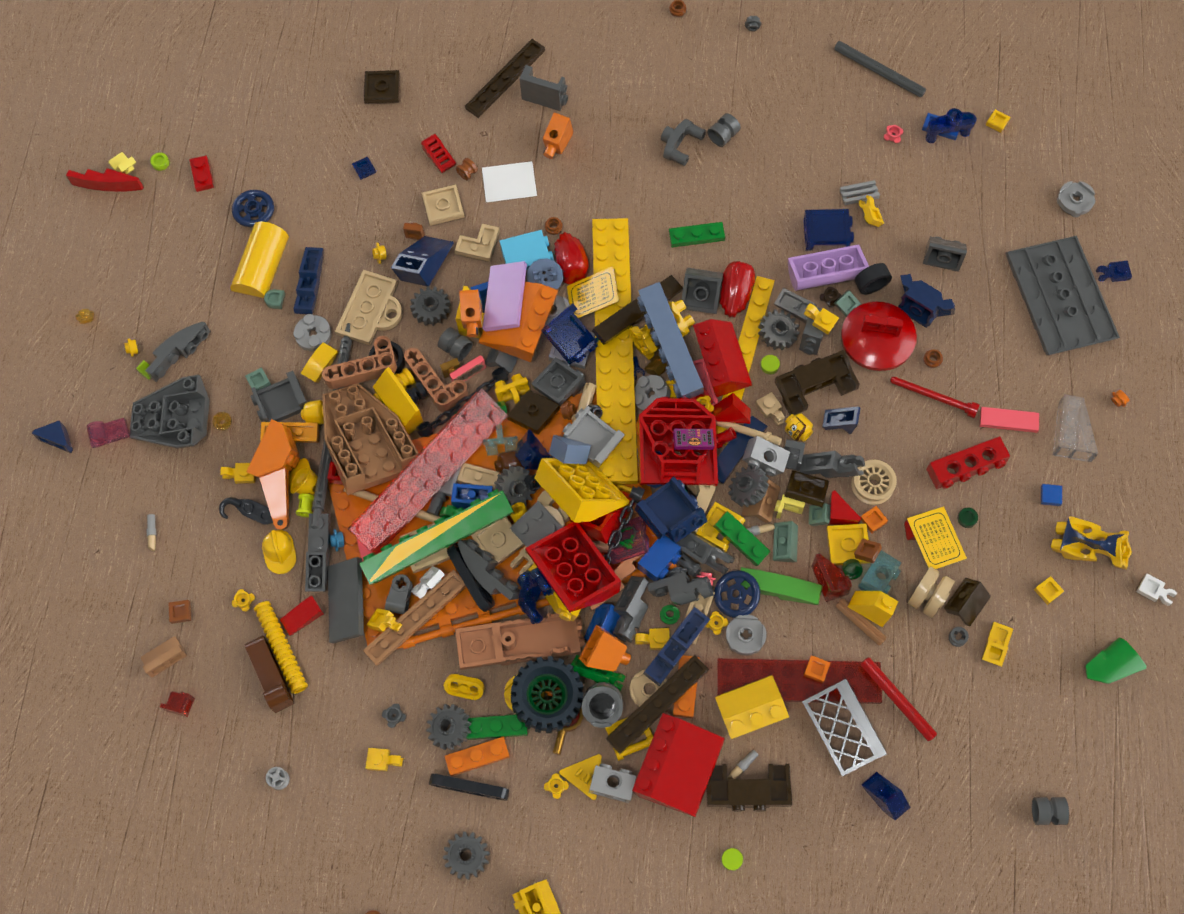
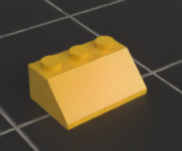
(394, 396)
(751, 707)

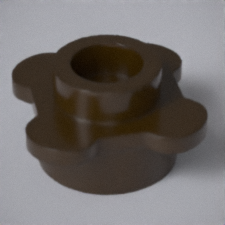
(830, 291)

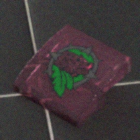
(633, 541)

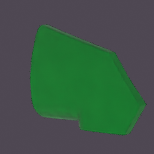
(1114, 663)

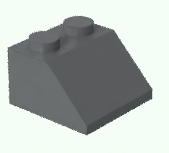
(944, 253)
(702, 290)

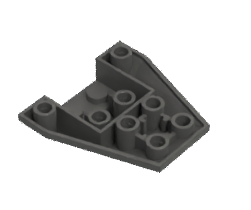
(173, 414)

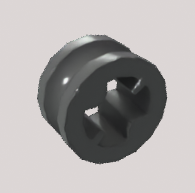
(961, 642)

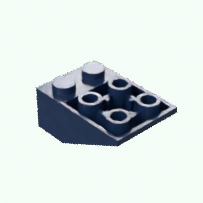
(421, 260)

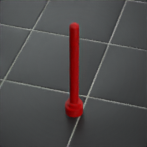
(970, 408)

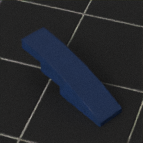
(309, 280)
(676, 646)

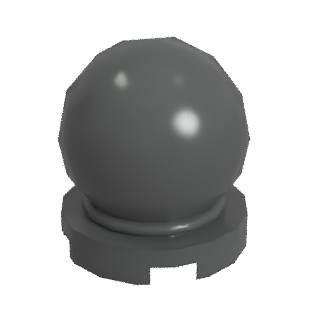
(602, 704)

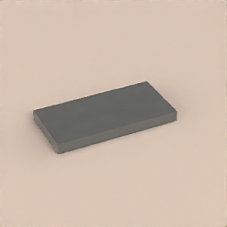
(345, 600)

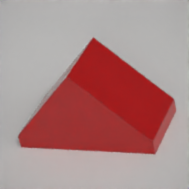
(732, 410)
(841, 512)

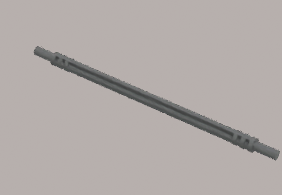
(322, 481)

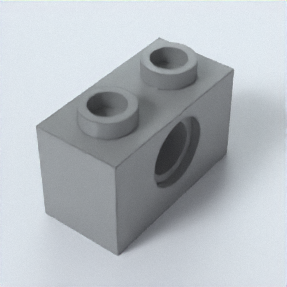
(776, 456)
(600, 786)

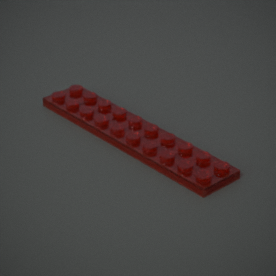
(427, 472)

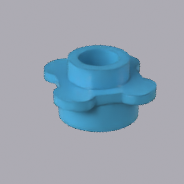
(337, 540)

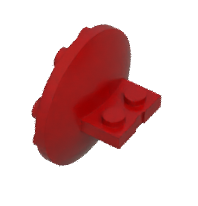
(878, 336)

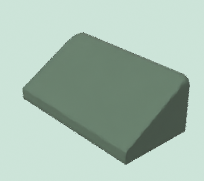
(785, 542)

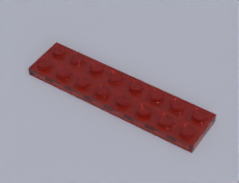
(792, 682)

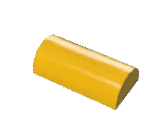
(260, 260)

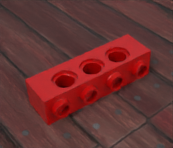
(992, 448)

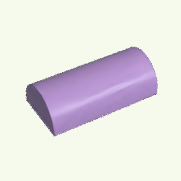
(826, 267)

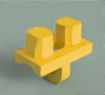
(518, 388)

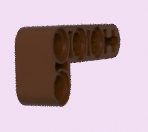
(276, 691)

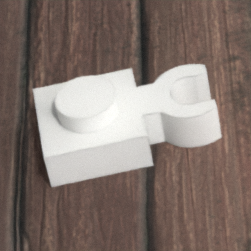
(428, 580)
(1153, 589)

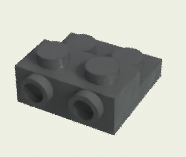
(559, 381)

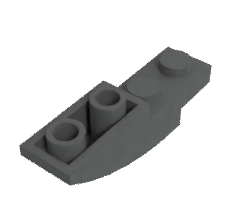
(179, 344)
(318, 555)
(483, 569)

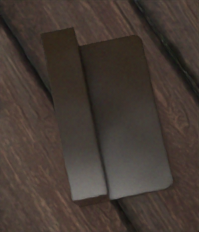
(968, 600)

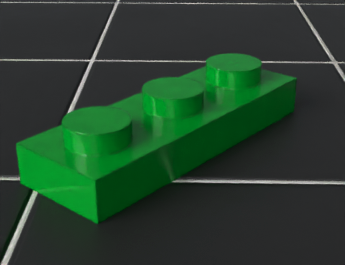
(696, 234)
(741, 538)
(496, 727)

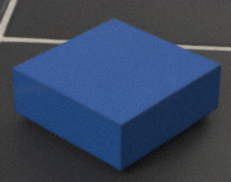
(1051, 494)

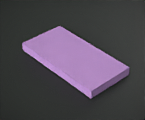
(504, 296)

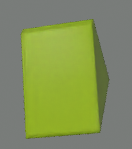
(141, 369)

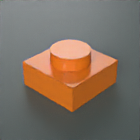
(874, 519)
(817, 669)

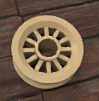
(887, 484)

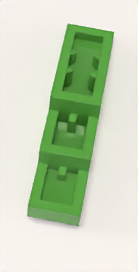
(785, 587)

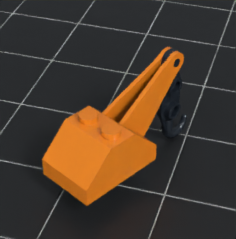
(271, 463)

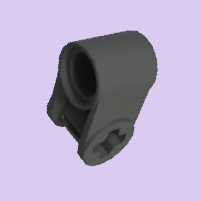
(399, 598)

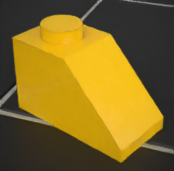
(873, 605)

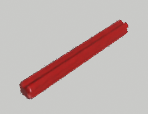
(898, 699)

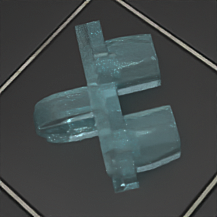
(491, 444)

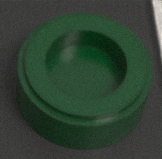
(967, 517)
(852, 569)

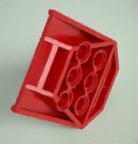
(665, 416)

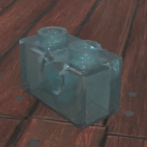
(883, 564)

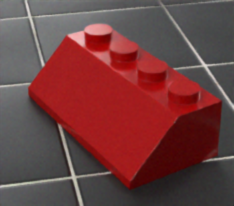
(722, 356)

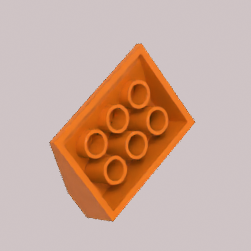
(535, 311)

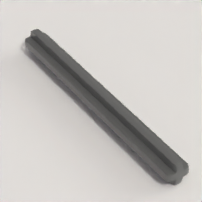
(880, 69)

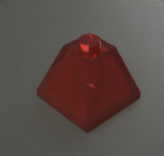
(831, 578)

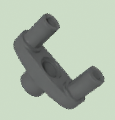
(674, 137)

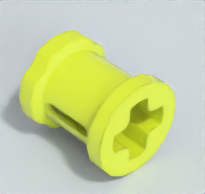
(305, 505)

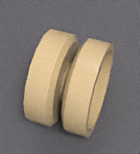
(933, 593)

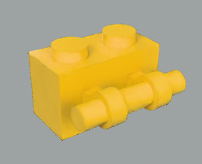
(536, 899)

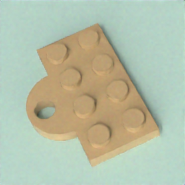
(369, 308)

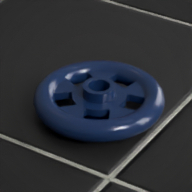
(250, 195)
(722, 586)

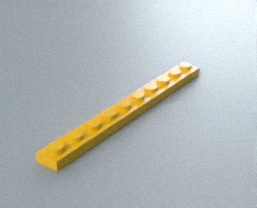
(749, 333)

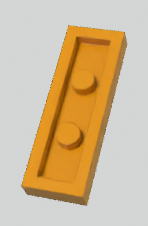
(301, 431)

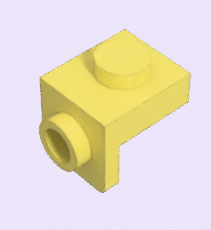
(122, 163)
(790, 505)

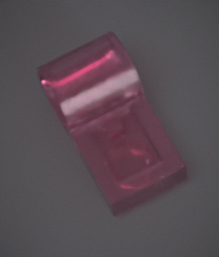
(106, 433)

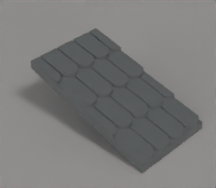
(1061, 295)

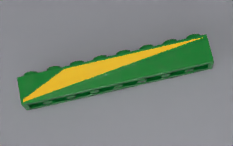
(437, 537)

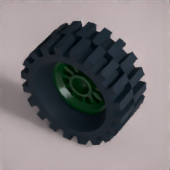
(540, 672)

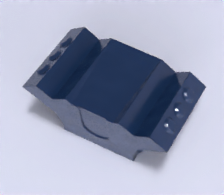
(923, 301)

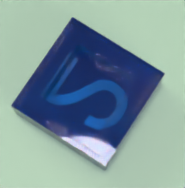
(363, 168)

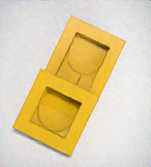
(320, 359)
(997, 644)

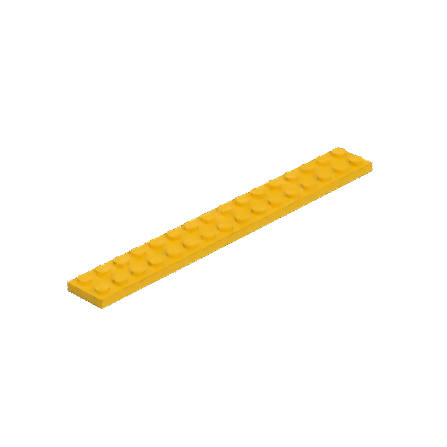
(615, 358)

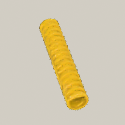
(280, 647)

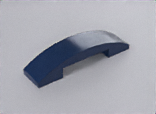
(735, 450)

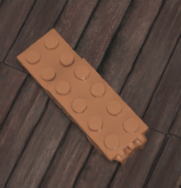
(518, 641)

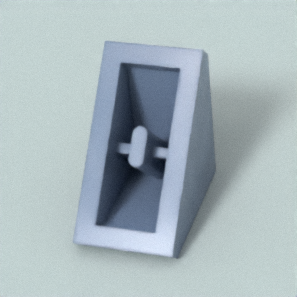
(569, 450)

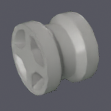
(273, 776)

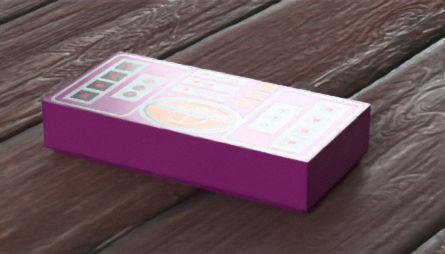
(693, 439)

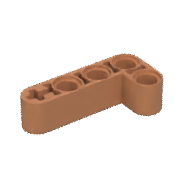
(359, 365)
(430, 378)

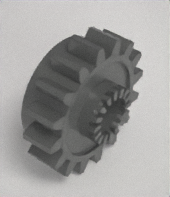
(434, 314)
(784, 323)
(513, 485)
(749, 486)
(458, 730)
(472, 865)

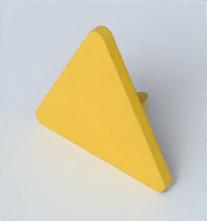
(581, 774)

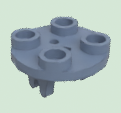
(553, 273)

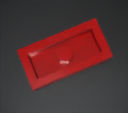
(201, 173)

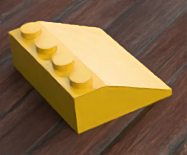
(579, 489)

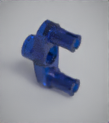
(951, 122)
(531, 586)

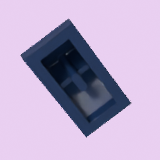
(54, 435)

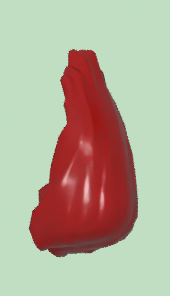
(571, 258)
(736, 287)

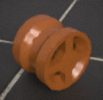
(466, 169)

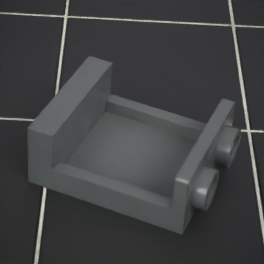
(542, 91)
(279, 399)

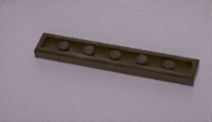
(504, 78)
(631, 314)
(657, 704)

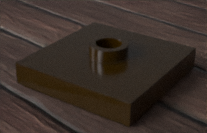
(381, 86)
(533, 412)
(807, 488)

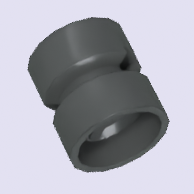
(724, 129)
(453, 342)
(1049, 811)

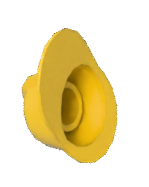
(302, 478)
(279, 551)

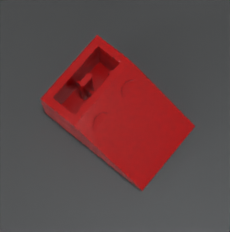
(604, 526)

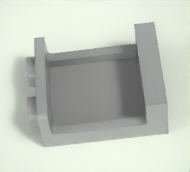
(593, 431)

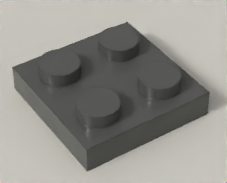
(535, 525)

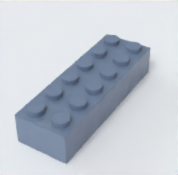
(670, 340)

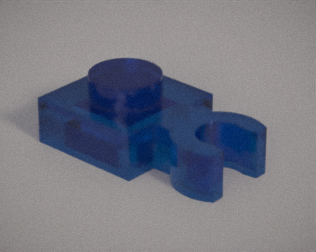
(1116, 271)

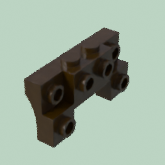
(815, 376)
(750, 792)

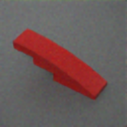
(109, 181)

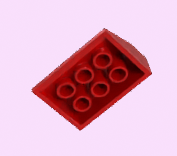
(574, 567)
(678, 765)

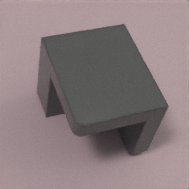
(796, 454)

